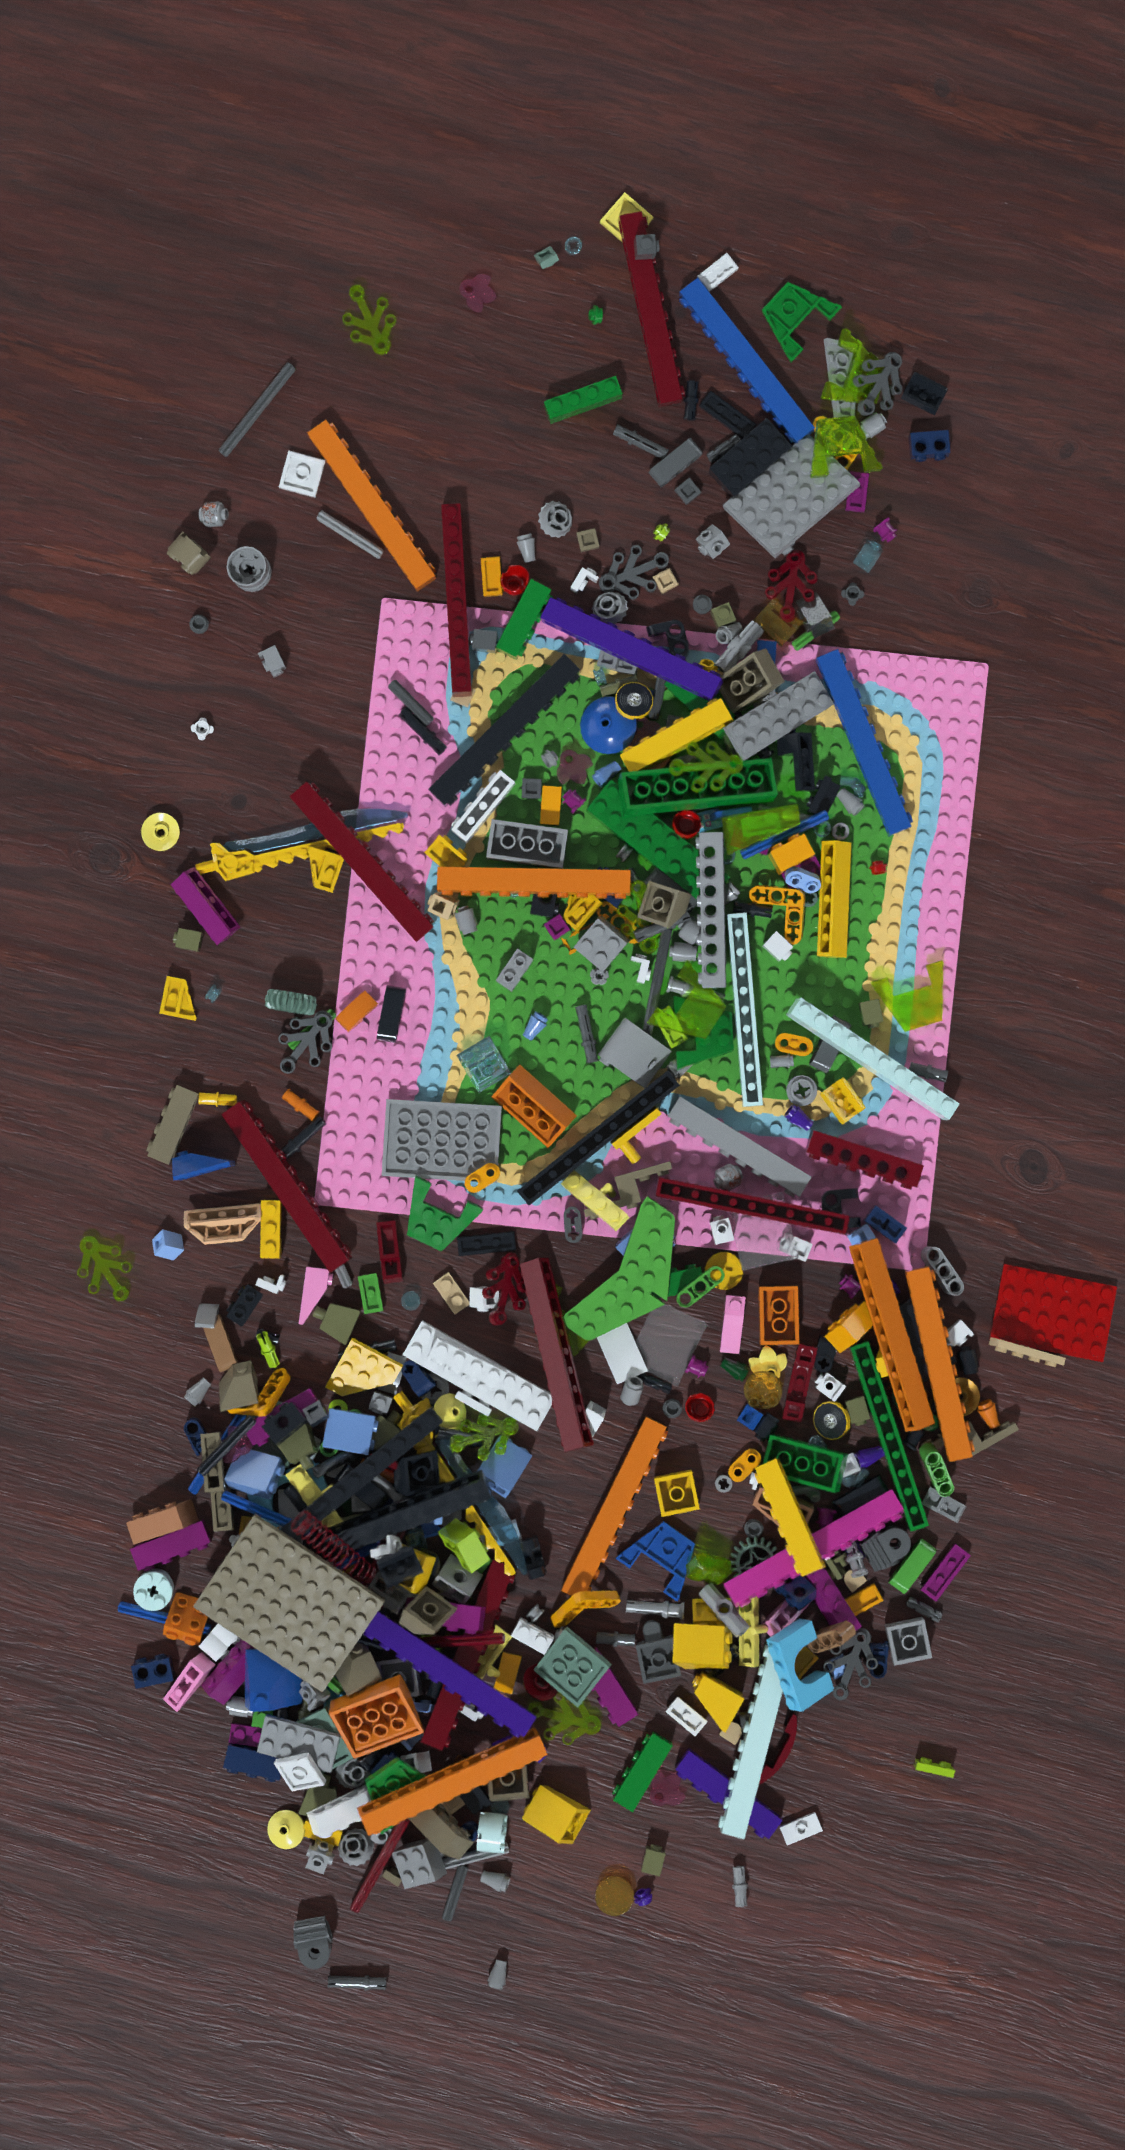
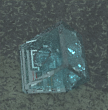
(483, 1064)

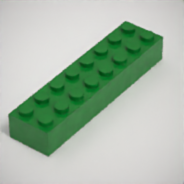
(662, 792)
(651, 840)

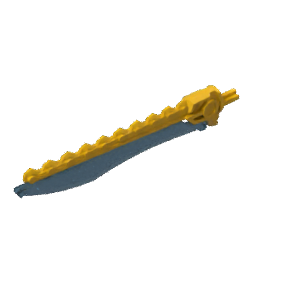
(242, 863)
(491, 1509)

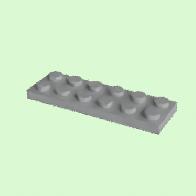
(778, 716)

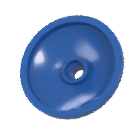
(611, 738)

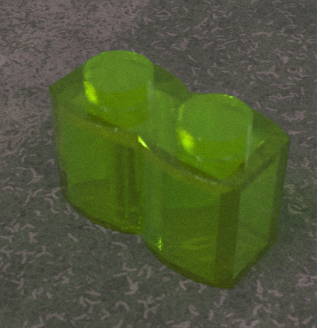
(709, 1569)

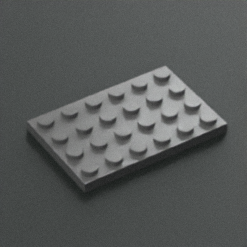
(787, 501)
(439, 1139)

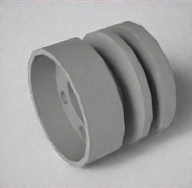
(238, 569)

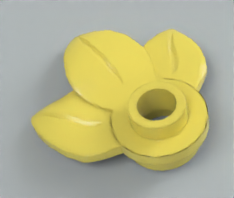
(768, 1361)

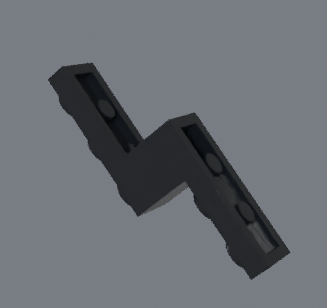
(800, 747)

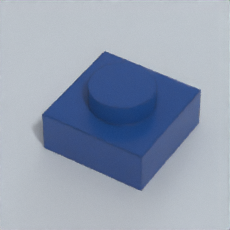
(750, 1417)

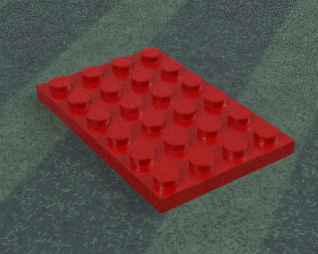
(1053, 1313)

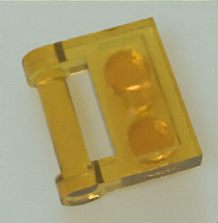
(774, 626)

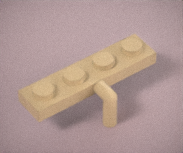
(1019, 1351)

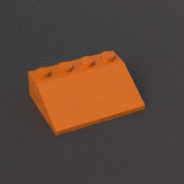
(376, 1716)

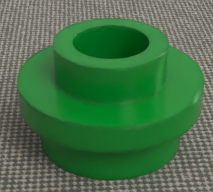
(595, 315)

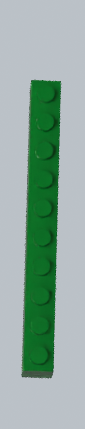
(888, 1435)

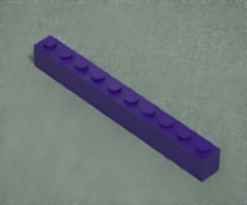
(631, 649)
(451, 1674)

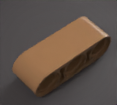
(221, 1345)
(832, 1636)

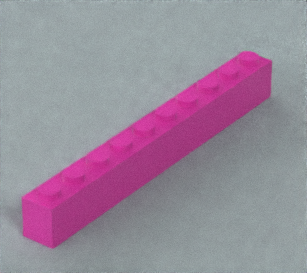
(828, 1540)

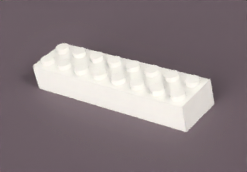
(515, 1395)

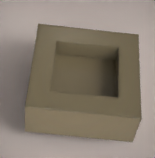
(587, 540)
(392, 1875)

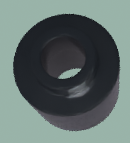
(968, 1360)
(767, 1426)

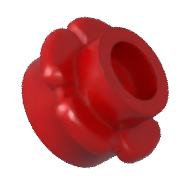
(878, 867)

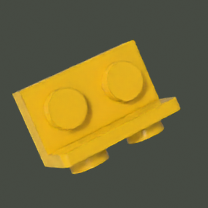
(704, 1614)

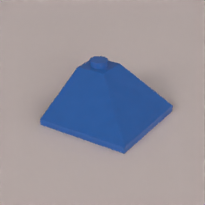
(192, 1165)
(269, 1684)

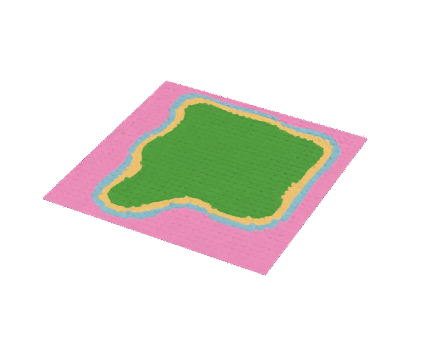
(898, 923)

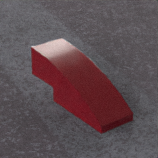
(389, 1252)

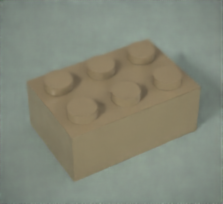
(750, 681)
(443, 1831)

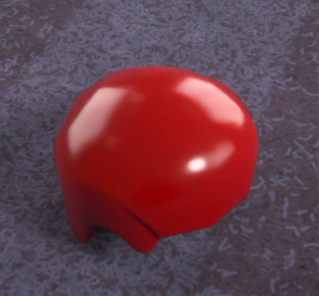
(515, 580)
(686, 824)
(699, 1407)

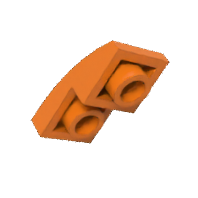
(356, 1011)

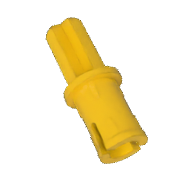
(217, 1099)

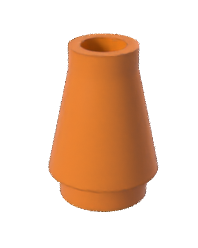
(988, 1412)

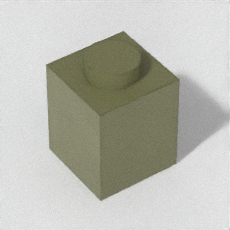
(723, 615)
(188, 939)
(871, 1013)
(857, 1410)
(653, 1860)

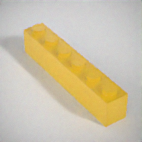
(677, 737)
(834, 899)
(790, 1517)

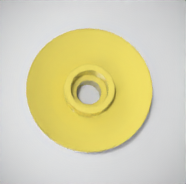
(153, 825)
(445, 1406)
(294, 1826)

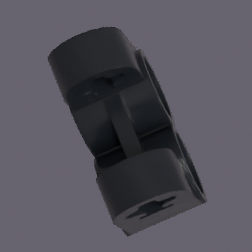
(673, 640)
(836, 1208)
(533, 1557)

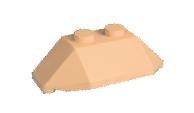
(222, 1223)

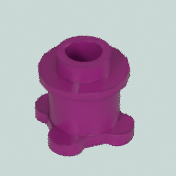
(885, 530)
(573, 800)
(849, 1285)
(697, 1367)
(825, 1516)

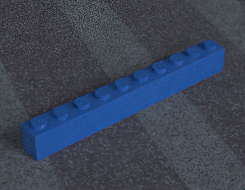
(746, 361)
(863, 743)

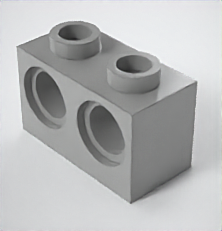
(514, 970)

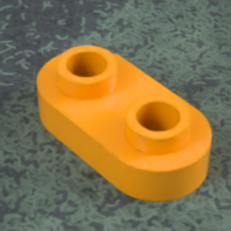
(793, 1044)
(482, 1177)
(744, 1465)

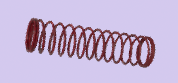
(303, 1524)

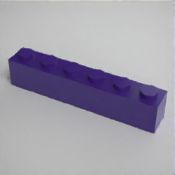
(715, 1784)

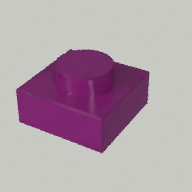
(556, 927)

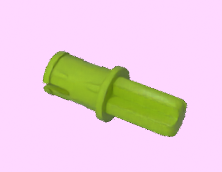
(268, 1350)

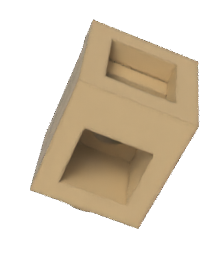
(437, 909)

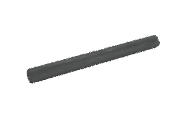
(257, 409)
(657, 978)

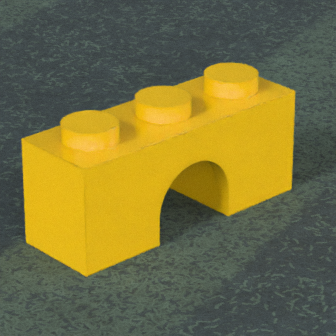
(270, 1229)

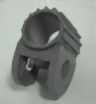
(878, 1550)
(313, 1934)

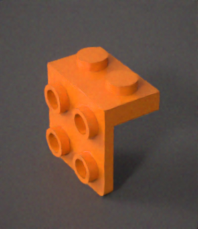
(184, 1620)

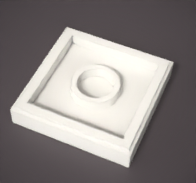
(302, 474)
(300, 1772)

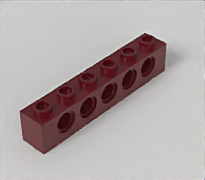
(912, 1169)

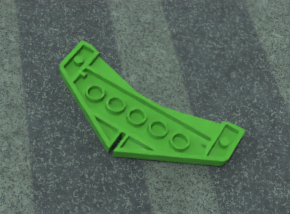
(629, 1290)

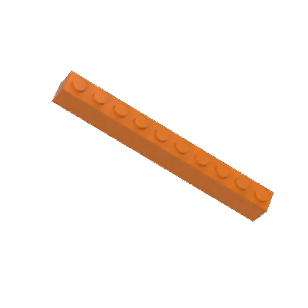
(371, 505)
(534, 881)
(891, 1334)
(938, 1363)
(614, 1506)
(451, 1782)

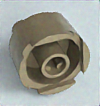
(188, 553)

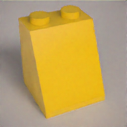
(701, 1646)
(718, 1698)
(555, 1814)

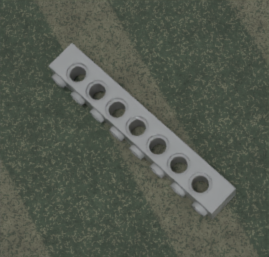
(714, 840)

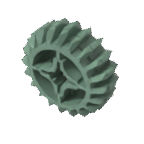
(290, 1002)
(750, 1546)

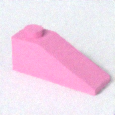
(315, 1286)
(732, 1324)
(782, 1617)
(189, 1681)

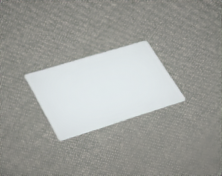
(622, 1353)

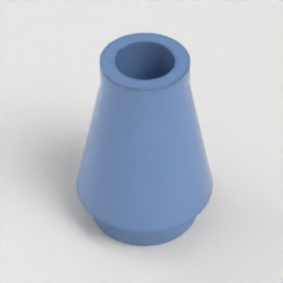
(606, 773)
(535, 1025)

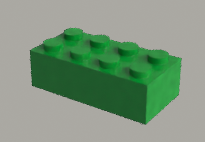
(808, 1462)

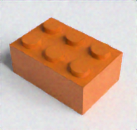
(778, 1315)

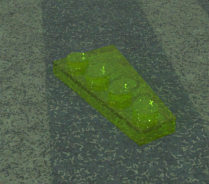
(754, 826)

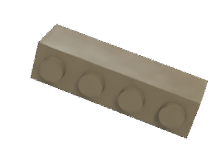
(173, 1124)

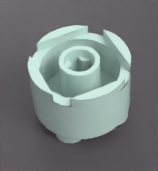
(164, 1586)
(492, 1832)

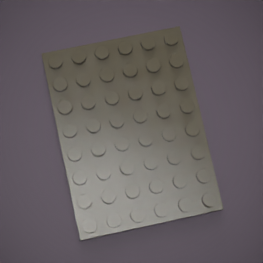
(289, 1603)

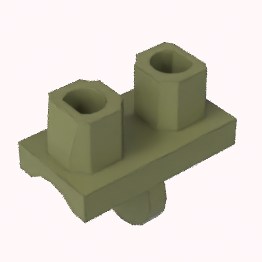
(836, 1565)

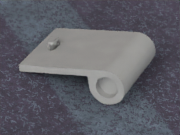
(632, 1051)

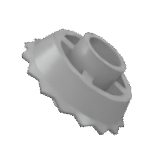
(555, 519)
(610, 607)
(351, 1774)
(355, 1847)

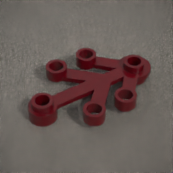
(791, 582)
(506, 1287)

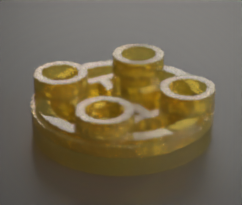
(763, 1390)
(614, 1895)

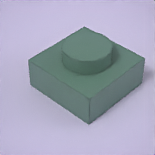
(546, 257)

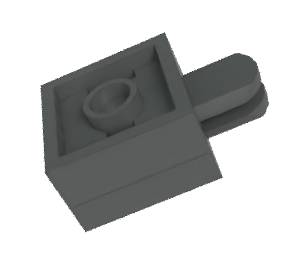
(656, 1654)

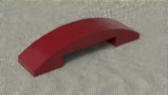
(799, 1383)
(790, 1727)

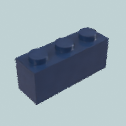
(247, 1760)

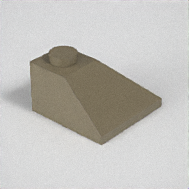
(663, 904)
(238, 1387)
(426, 1613)
(358, 1670)

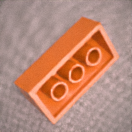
(534, 1106)

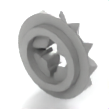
(798, 1099)
(442, 1384)

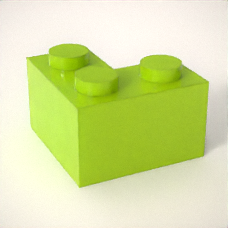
(465, 1544)

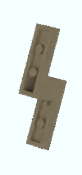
(628, 1188)
(988, 1438)
(214, 1483)

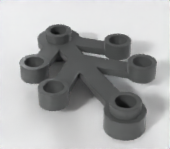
(881, 382)
(630, 573)
(307, 1038)
(853, 1660)

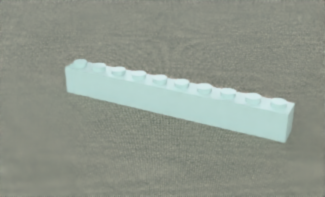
(744, 1009)
(872, 1059)
(752, 1750)

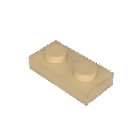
(451, 1293)

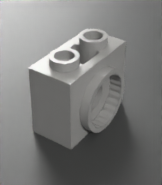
(456, 1581)

